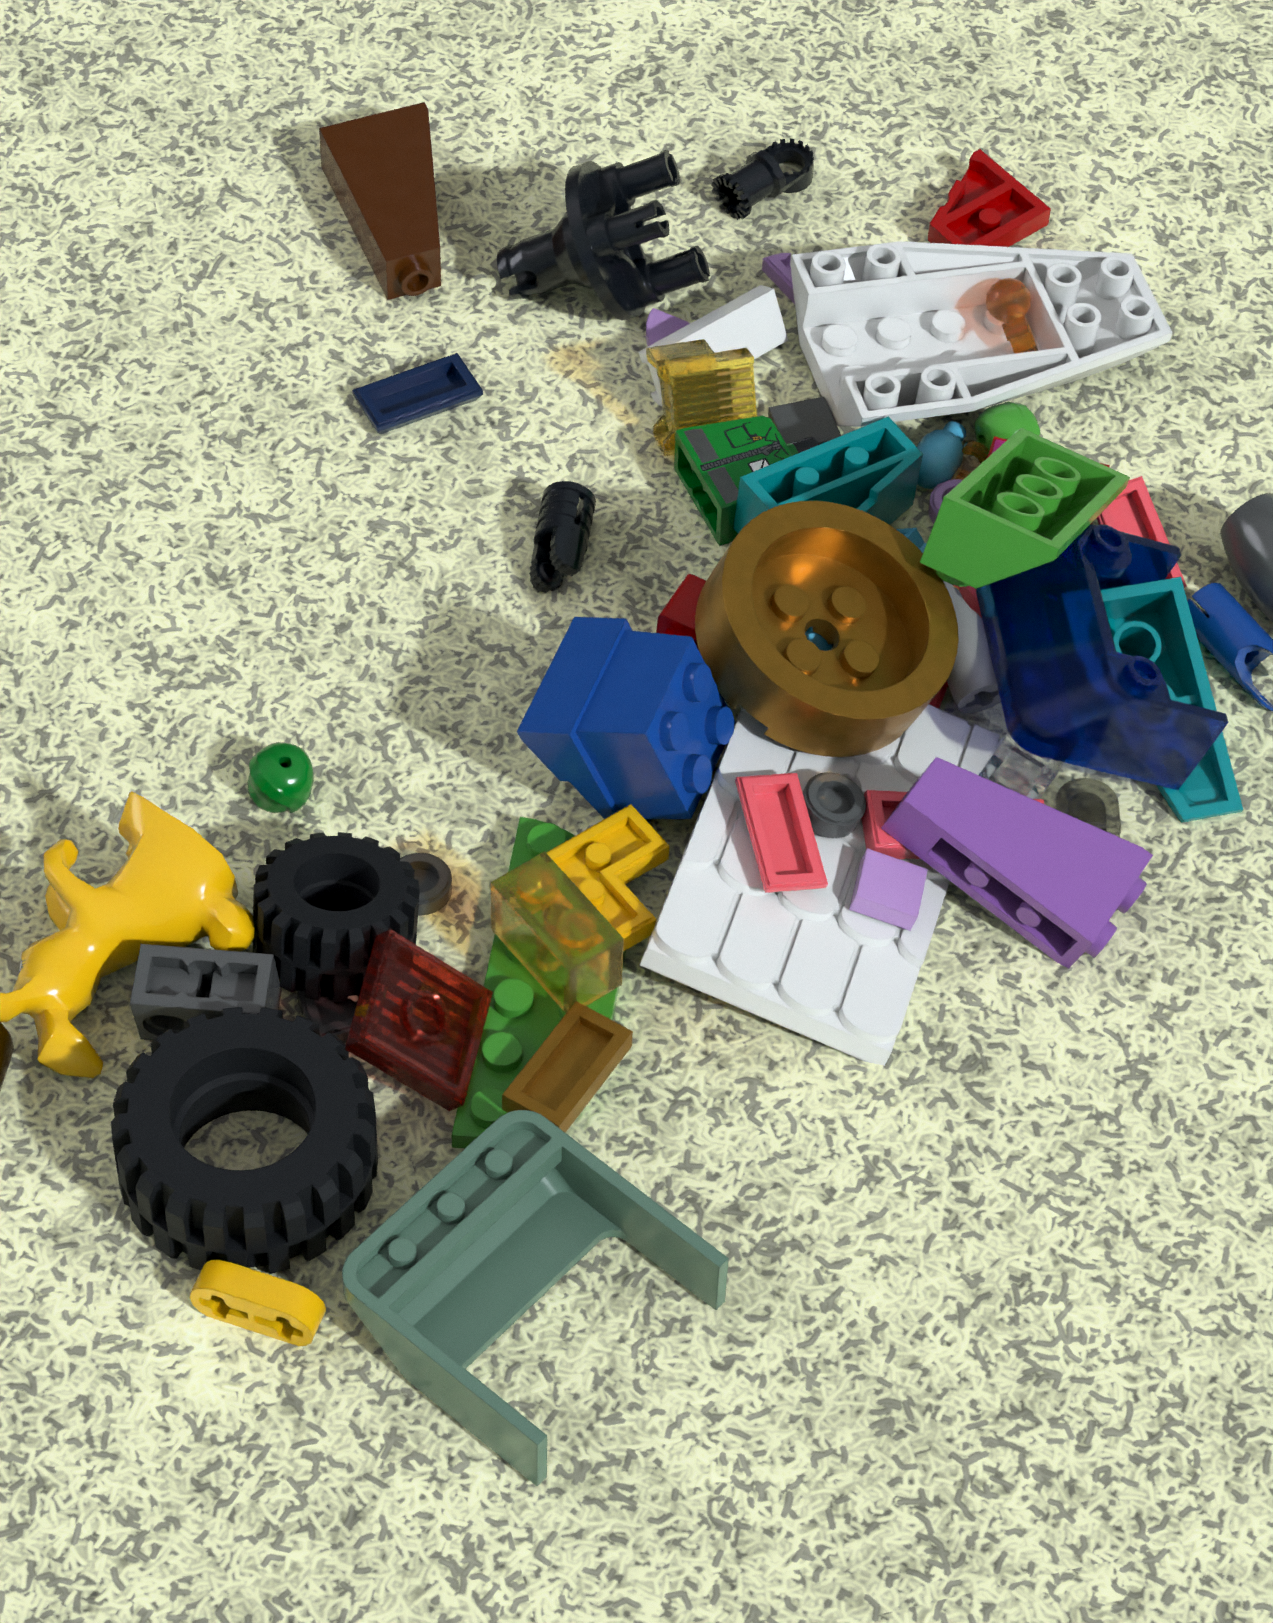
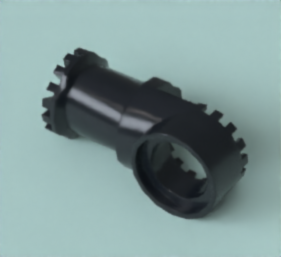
(764, 178)

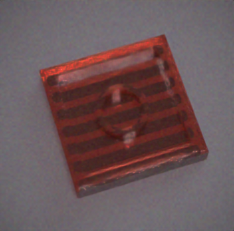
(419, 1020)

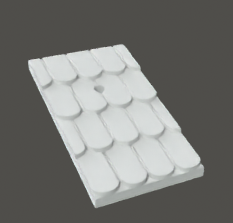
(803, 951)

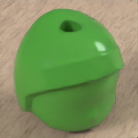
(1003, 422)

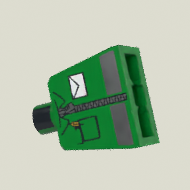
(717, 455)

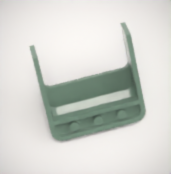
(487, 1247)

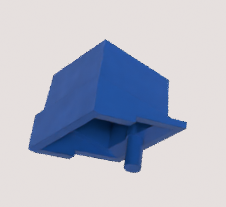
(629, 719)

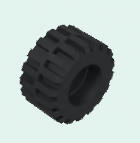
(326, 905)

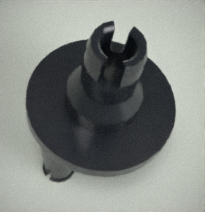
(602, 239)

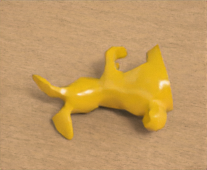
(163, 895)

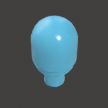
(941, 454)

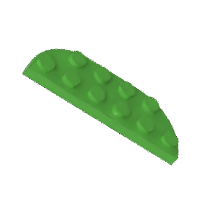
(519, 1010)

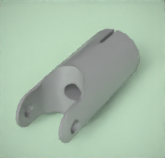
(973, 674)

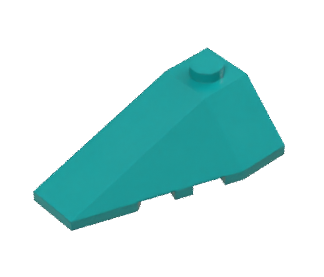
(1158, 625)

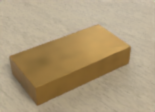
(569, 1066)

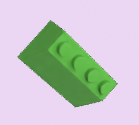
(1017, 511)

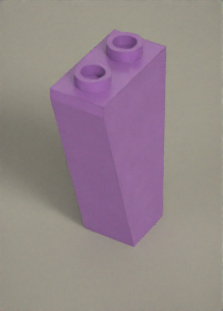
(1021, 859)

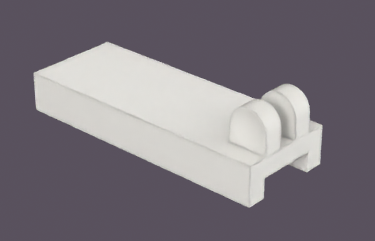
(744, 322)

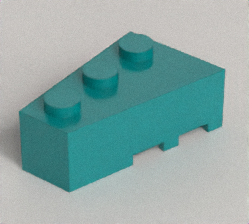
(863, 469)

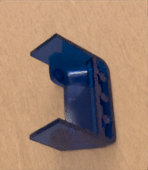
(1066, 684)

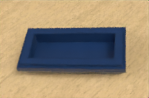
(418, 393)

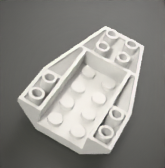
(911, 330)

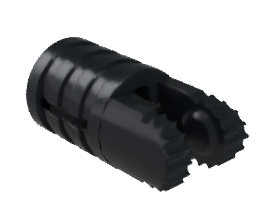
(569, 534)

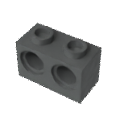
(186, 982)

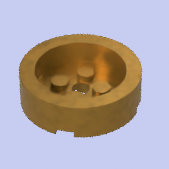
(856, 589)

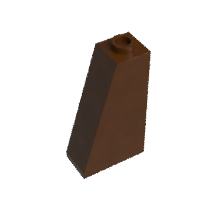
(388, 194)

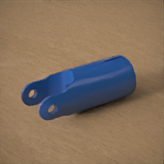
(1231, 636)

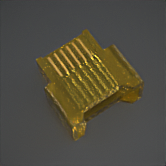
(700, 387)

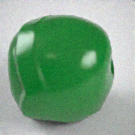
(280, 778)

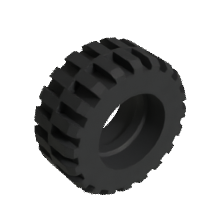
(232, 1068)

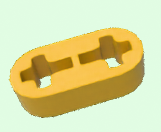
(258, 1302)

